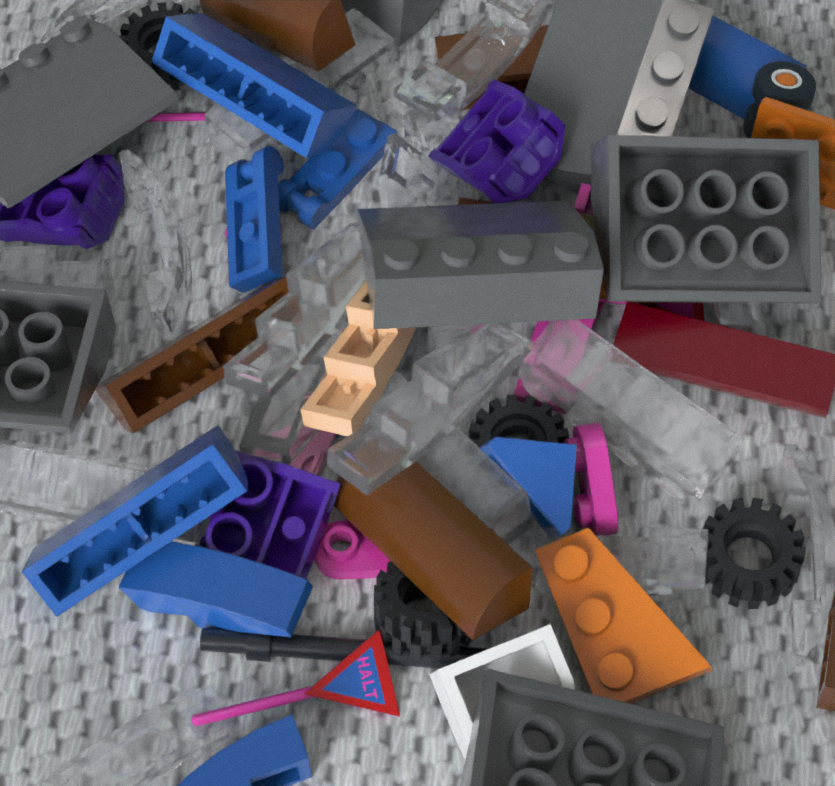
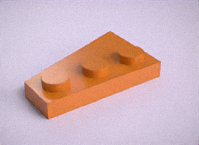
(613, 624)

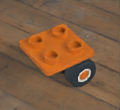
(781, 112)

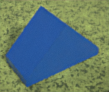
(544, 472)

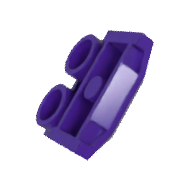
(503, 144)
(71, 209)
(277, 516)

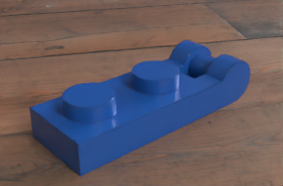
(335, 170)
(254, 220)

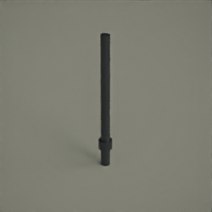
(262, 647)

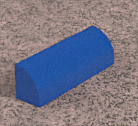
(729, 66)
(252, 83)
(136, 521)

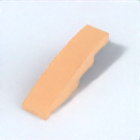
(356, 370)

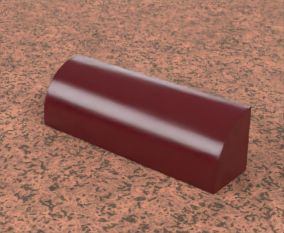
(728, 359)

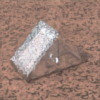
(413, 179)

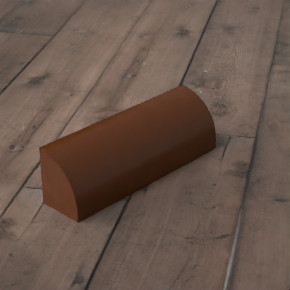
(299, 29)
(187, 362)
(441, 548)

